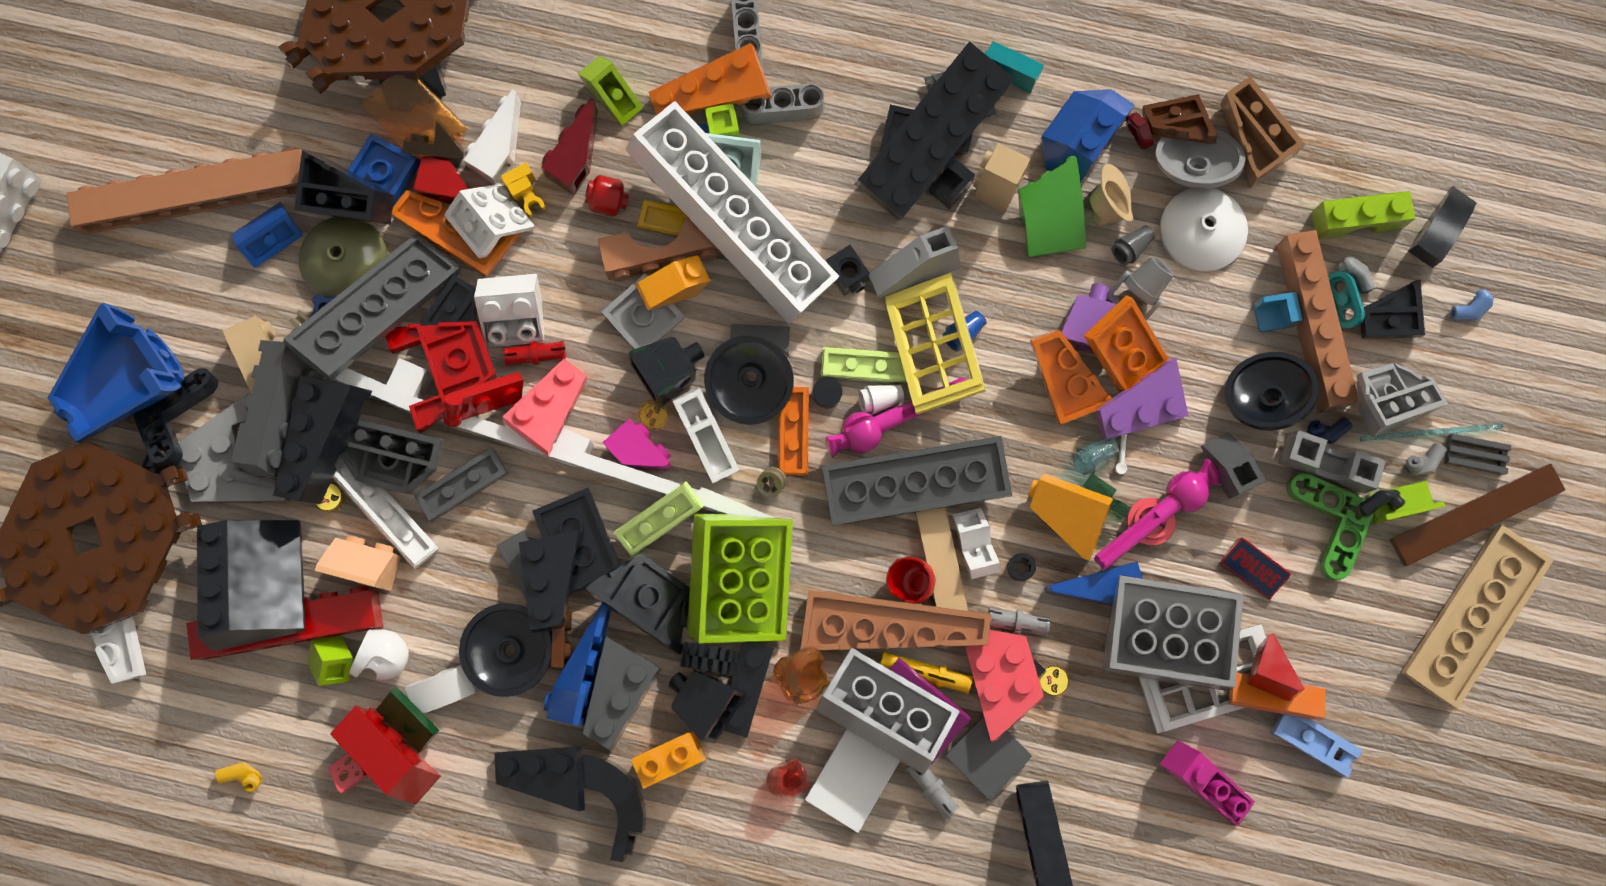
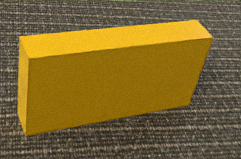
(661, 218)

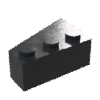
(337, 192)

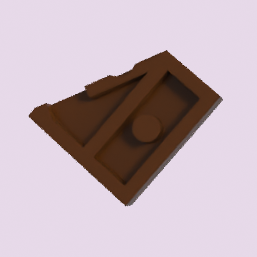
(1180, 119)

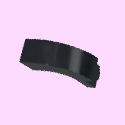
(624, 793)

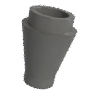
(1130, 247)

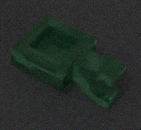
(1117, 508)

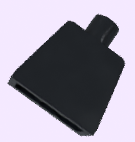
(705, 703)

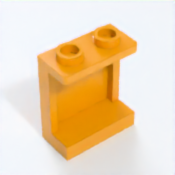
(668, 759)

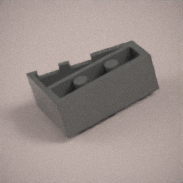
(617, 692)

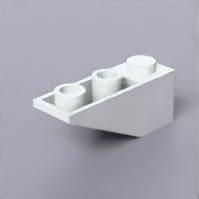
(496, 146)

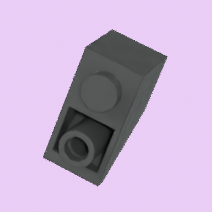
(1235, 463)

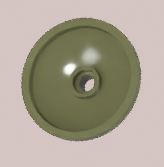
(360, 251)

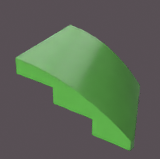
(1054, 211)

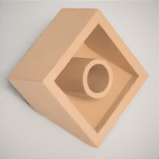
(360, 563)

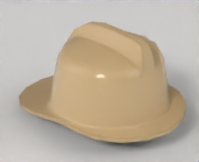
(1112, 198)

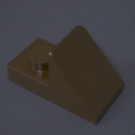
(443, 145)

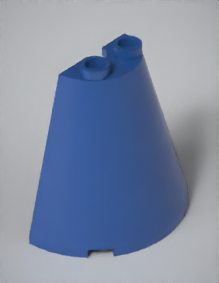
(113, 374)

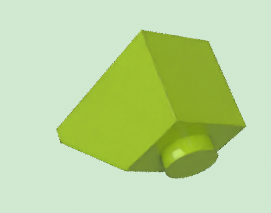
(610, 89)

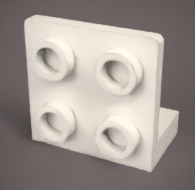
(486, 215)

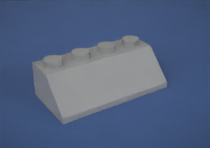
(887, 711)

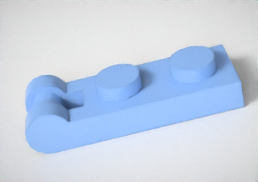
(1317, 742)

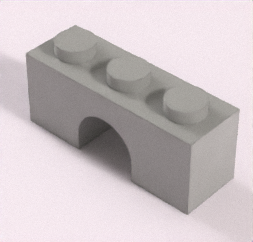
(1347, 469)

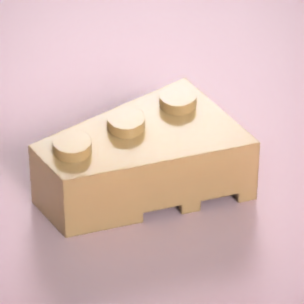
(1000, 176)

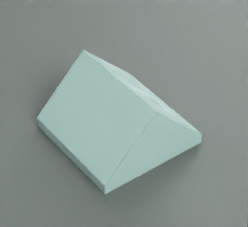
(742, 152)

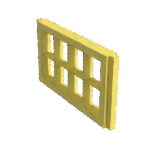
(947, 394)

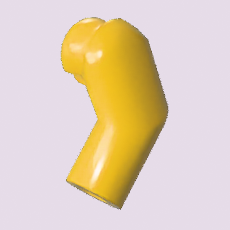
(242, 773)

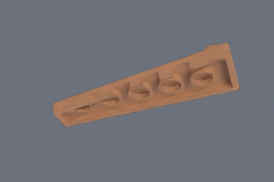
(869, 623)

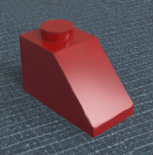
(438, 179)

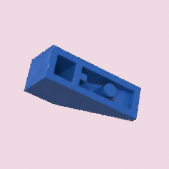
(1096, 587)

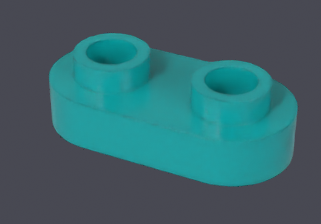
(1347, 299)

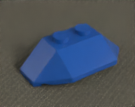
(1084, 128)

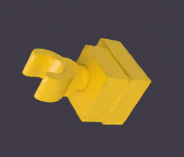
(519, 186)

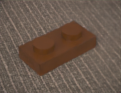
(560, 650)

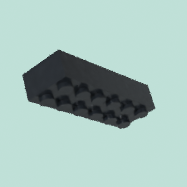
(934, 131)

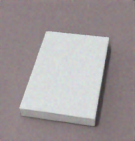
(852, 780)

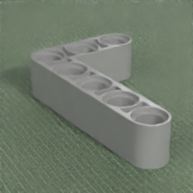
(794, 94)

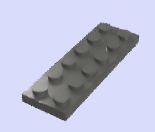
(371, 307)
(917, 481)

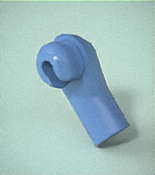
(1482, 303)

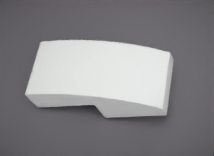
(440, 689)

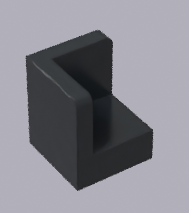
(952, 183)

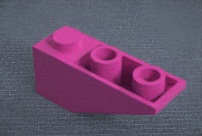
(1207, 782)

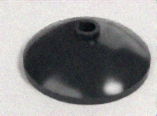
(1270, 378)
(744, 399)
(484, 654)

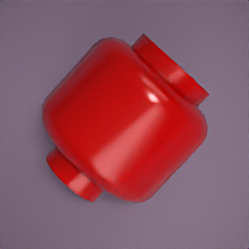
(606, 196)

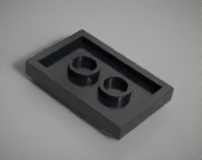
(595, 551)

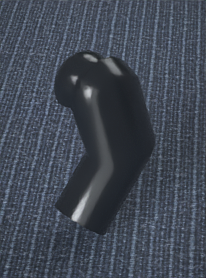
(1381, 498)

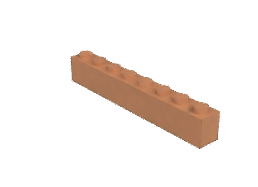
(185, 191)

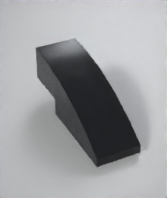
(1443, 227)

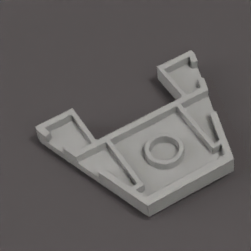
(208, 462)

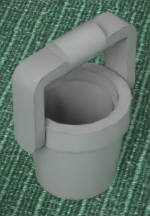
(1146, 283)

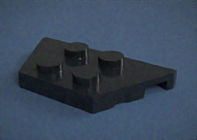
(646, 598)

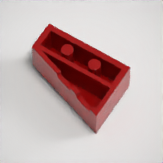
(384, 755)

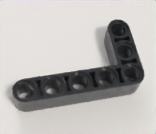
(1043, 834)

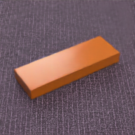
(794, 434)
(1307, 704)

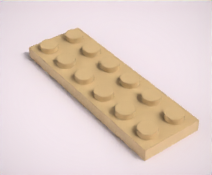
(1477, 616)

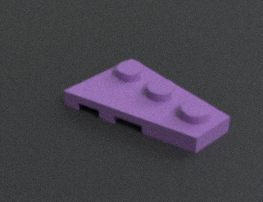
(1146, 404)

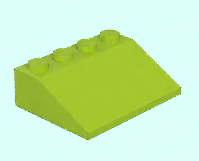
(739, 578)

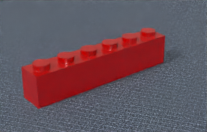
(324, 618)

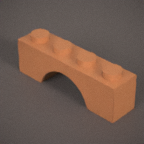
(625, 257)

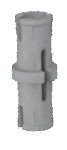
(1019, 622)
(934, 791)

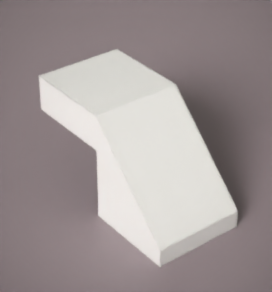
(975, 543)

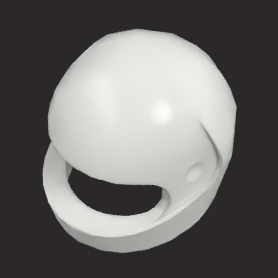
(382, 652)

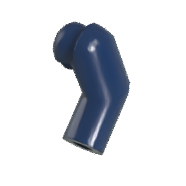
(1330, 433)

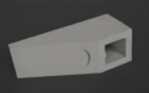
(917, 262)

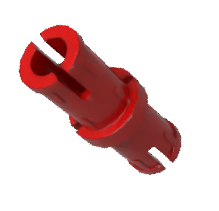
(534, 353)

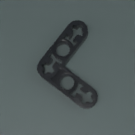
(201, 385)

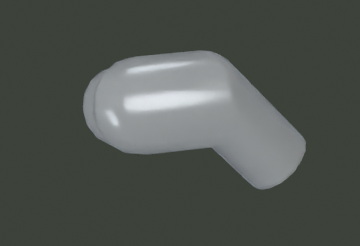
(1360, 271)
(1426, 464)

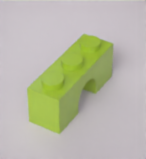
(1378, 211)

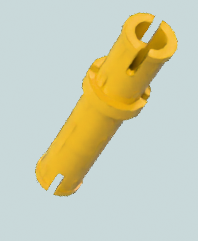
(961, 681)

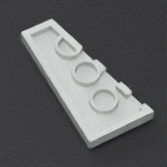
(119, 651)

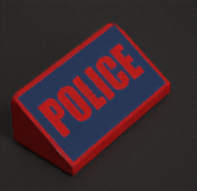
(1255, 568)

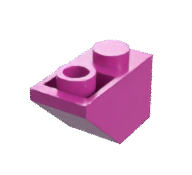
(634, 449)

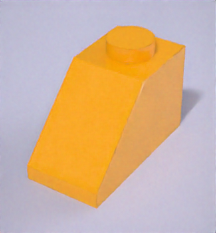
(673, 283)

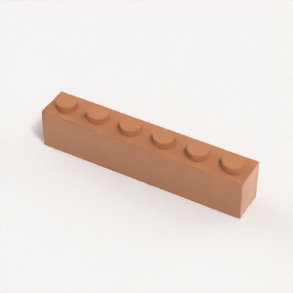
(1320, 329)

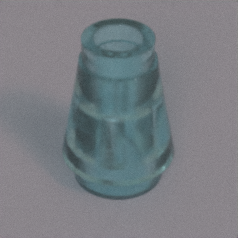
(1095, 455)

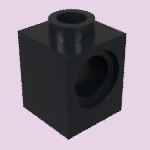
(849, 259)

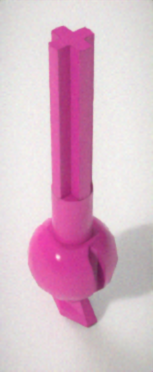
(863, 432)
(1184, 492)

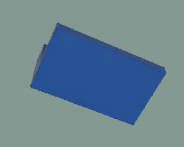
(266, 235)

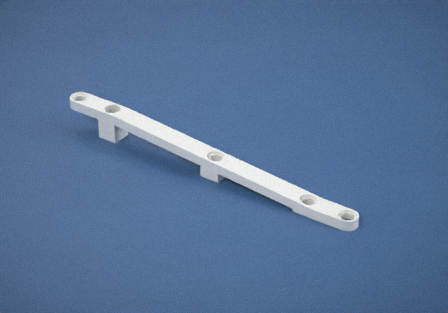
(410, 383)

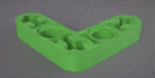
(1345, 521)

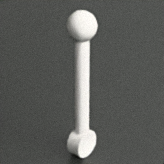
(1121, 467)

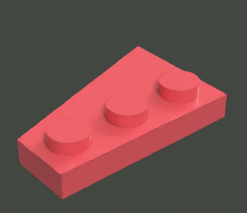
(545, 407)

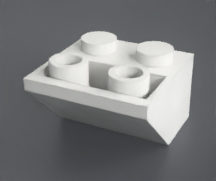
(510, 310)

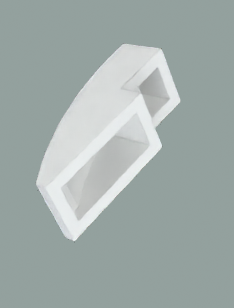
(705, 434)

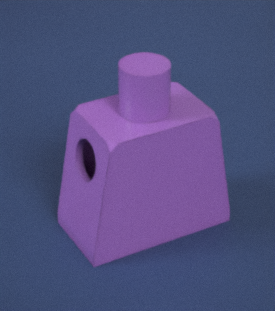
(1085, 314)

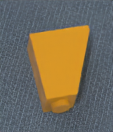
(1071, 512)

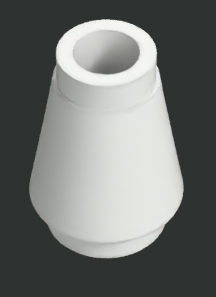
(877, 398)

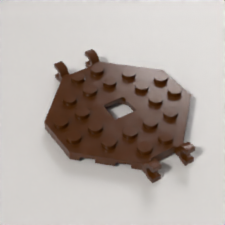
(353, 42)
(132, 522)

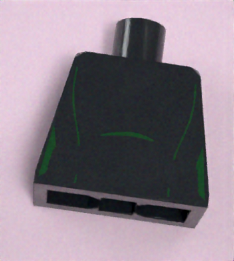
(665, 367)

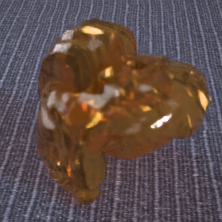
(801, 675)

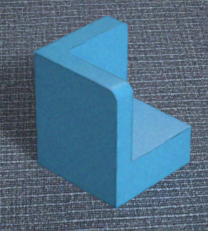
(1277, 312)

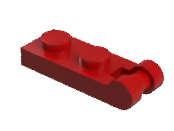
(482, 398)

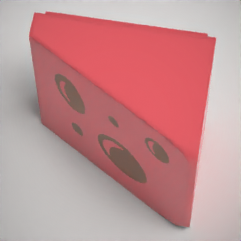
(346, 774)

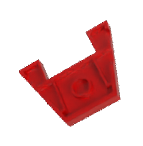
(455, 359)

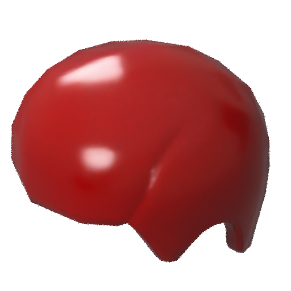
(911, 580)

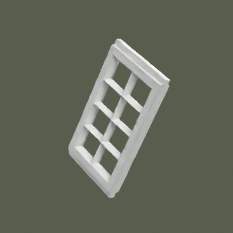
(1156, 702)

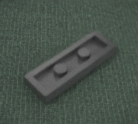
(461, 484)

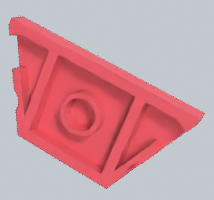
(1004, 680)

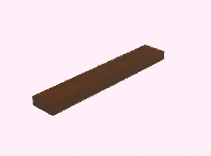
(1477, 514)

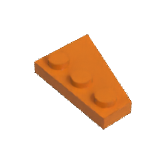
(1067, 378)

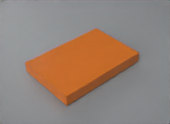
(1126, 345)

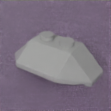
(1395, 397)

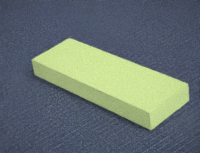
(862, 365)
(658, 518)

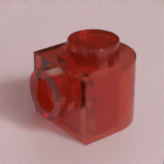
(787, 779)

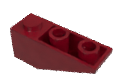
(572, 156)

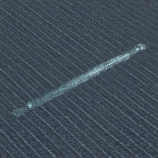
(1431, 432)

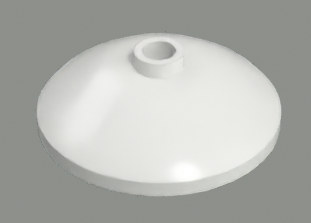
(1192, 241)

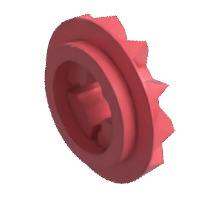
(1160, 534)

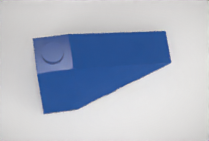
(575, 685)

